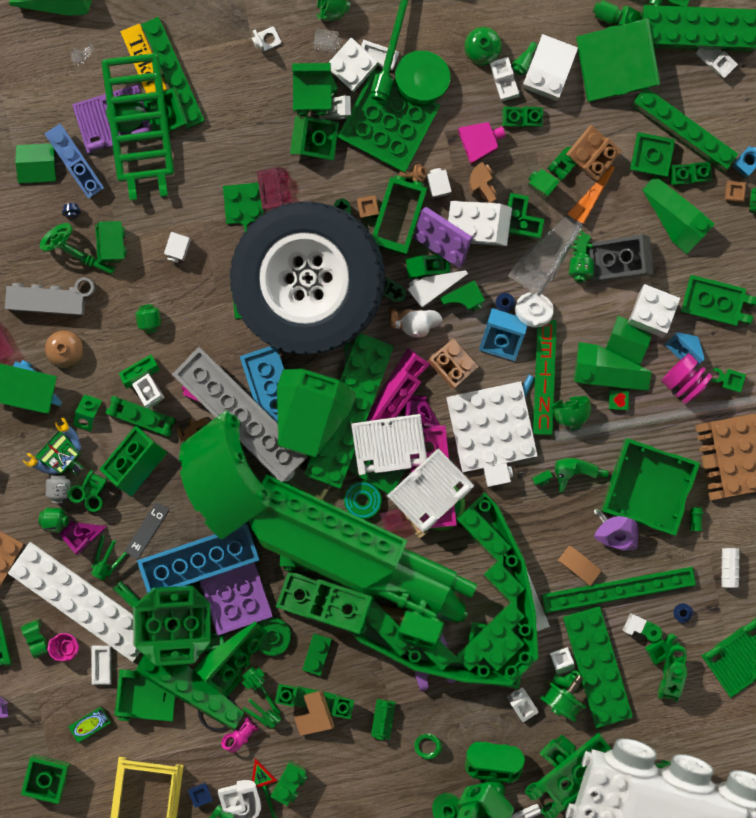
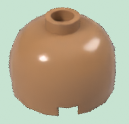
(64, 349)

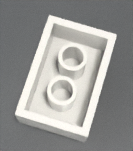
(483, 221)

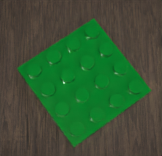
(389, 128)

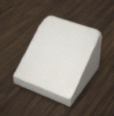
(562, 661)

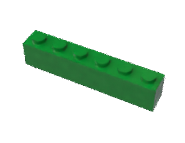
(684, 129)

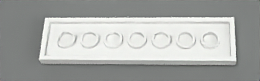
(76, 598)

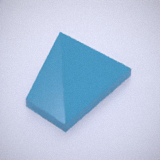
(682, 344)

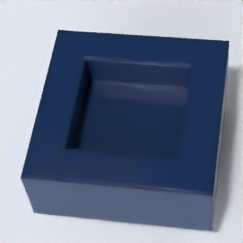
(200, 794)

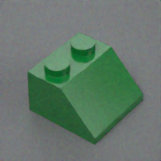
(314, 138)

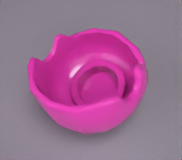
(63, 647)

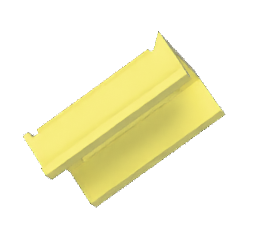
(176, 771)

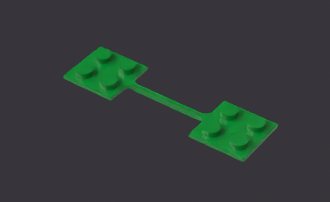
(242, 206)

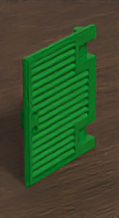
(736, 660)

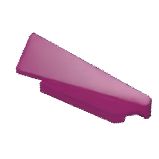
(398, 387)

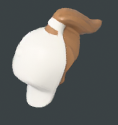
(414, 322)

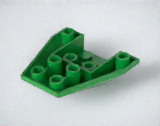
(310, 410)

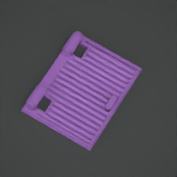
(94, 123)

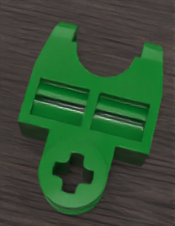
(673, 675)

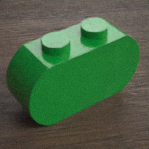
(494, 762)

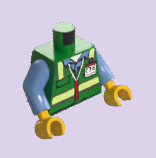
(59, 453)

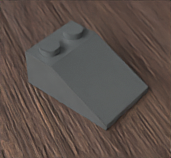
(622, 258)

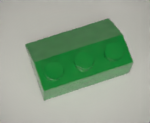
(133, 461)

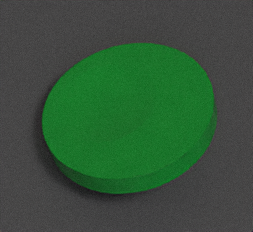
(422, 77)

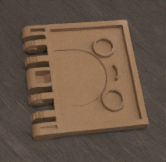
(734, 455)

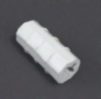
(730, 567)

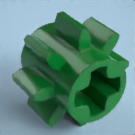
(253, 678)

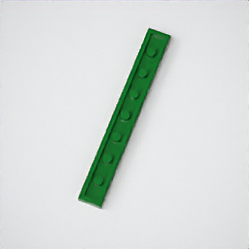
(618, 589)

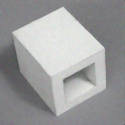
(438, 183)
(177, 247)
(498, 474)

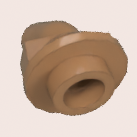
(417, 174)

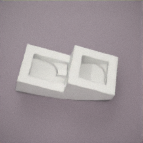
(718, 61)
(504, 79)

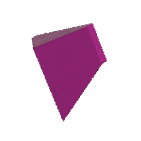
(419, 405)
(80, 535)

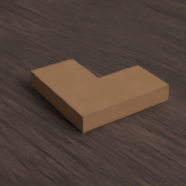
(318, 717)

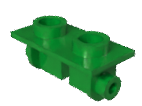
(383, 719)

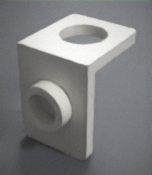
(258, 39)

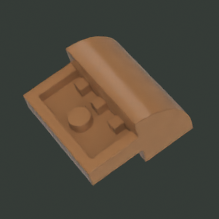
(593, 153)
(479, 181)
(452, 363)

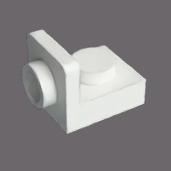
(522, 704)

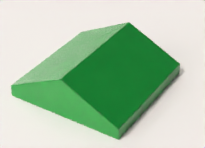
(174, 111)
(35, 163)
(628, 341)

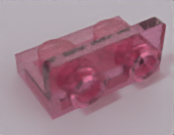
(274, 187)

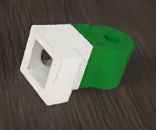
(648, 629)

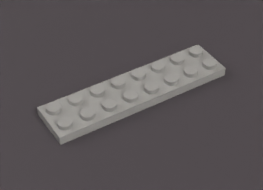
(221, 393)

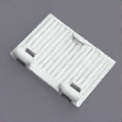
(389, 444)
(430, 490)

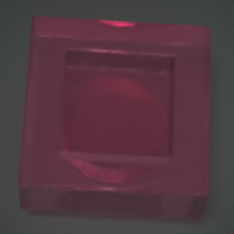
(392, 519)

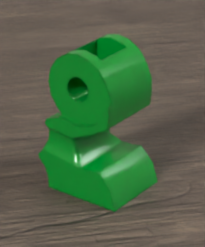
(36, 641)

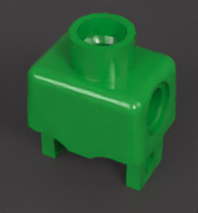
(484, 801)

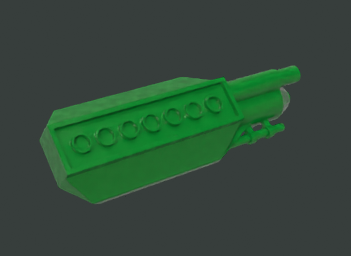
(357, 553)

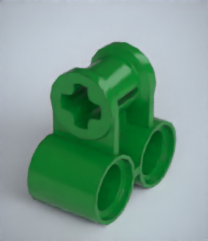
(90, 490)

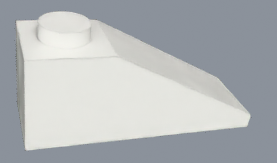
(431, 287)

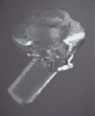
(78, 56)

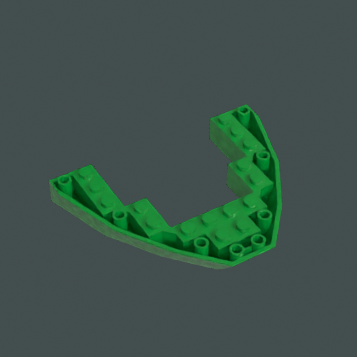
(505, 644)

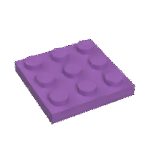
(236, 598)

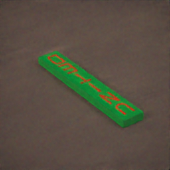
(544, 379)

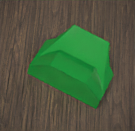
(557, 750)

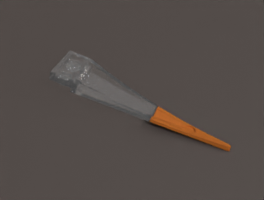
(545, 258)

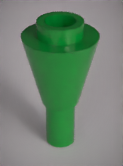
(522, 63)

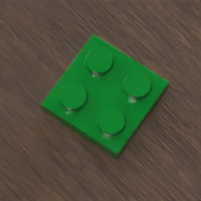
(652, 154)

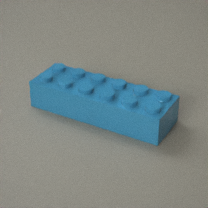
(199, 559)

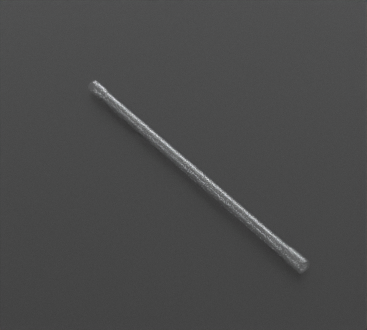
(568, 434)

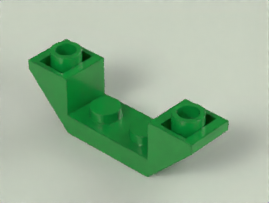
(294, 695)

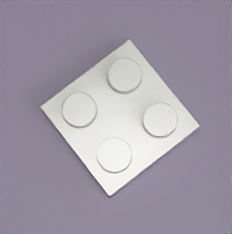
(352, 64)

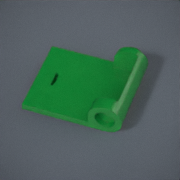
(142, 698)

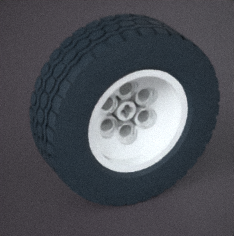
(269, 255)

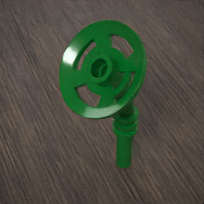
(59, 241)

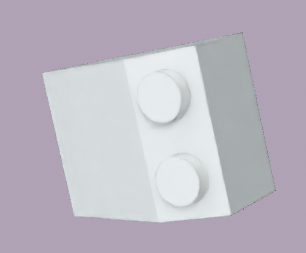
(550, 67)

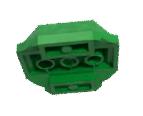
(190, 630)

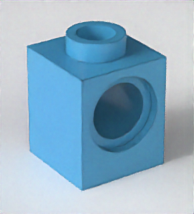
(740, 164)

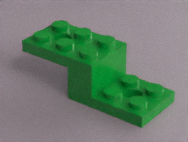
(324, 602)

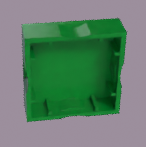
(650, 486)

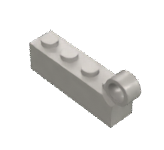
(47, 300)

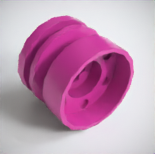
(686, 378)

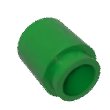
(606, 12)

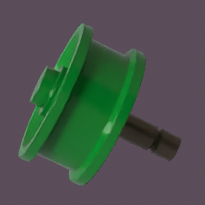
(563, 700)

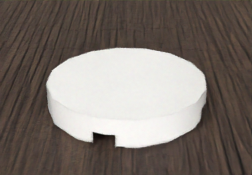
(534, 310)

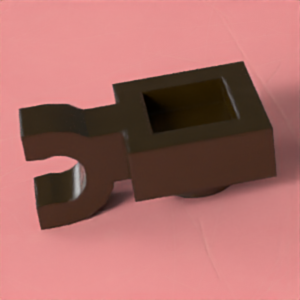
(189, 427)

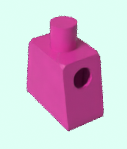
(480, 140)

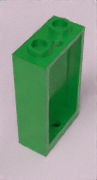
(390, 245)

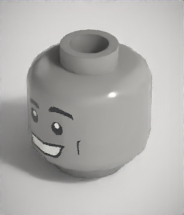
(57, 488)

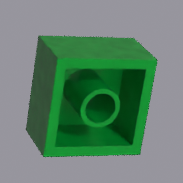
(45, 779)

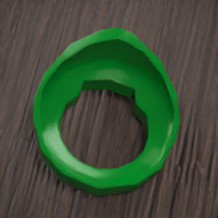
(439, 747)

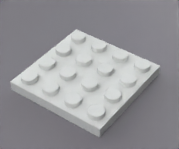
(491, 426)

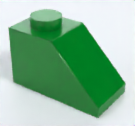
(542, 183)
(427, 266)

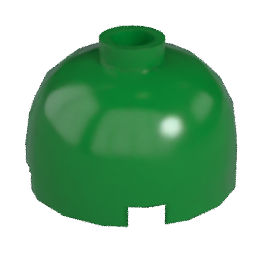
(332, 9)
(483, 46)
(573, 412)

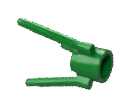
(101, 568)
(270, 717)

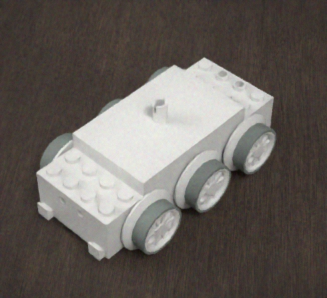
(631, 786)

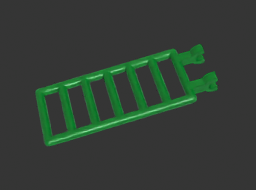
(160, 114)

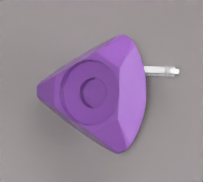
(617, 532)

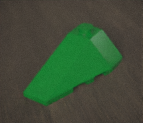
(63, 7)
(679, 217)
(604, 368)
(226, 663)

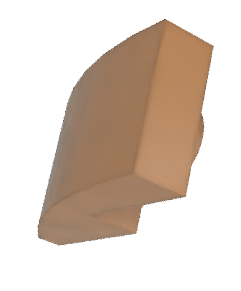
(579, 565)

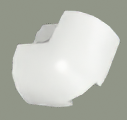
(241, 799)

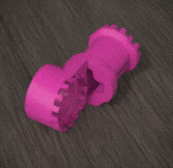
(240, 736)

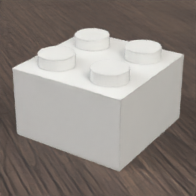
(653, 311)

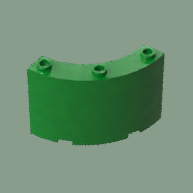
(220, 478)

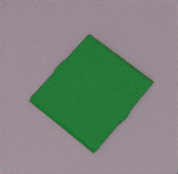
(618, 60)

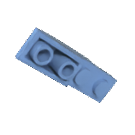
(74, 160)

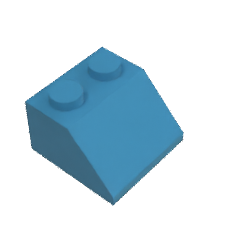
(503, 335)

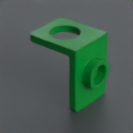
(87, 410)

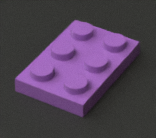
(442, 237)

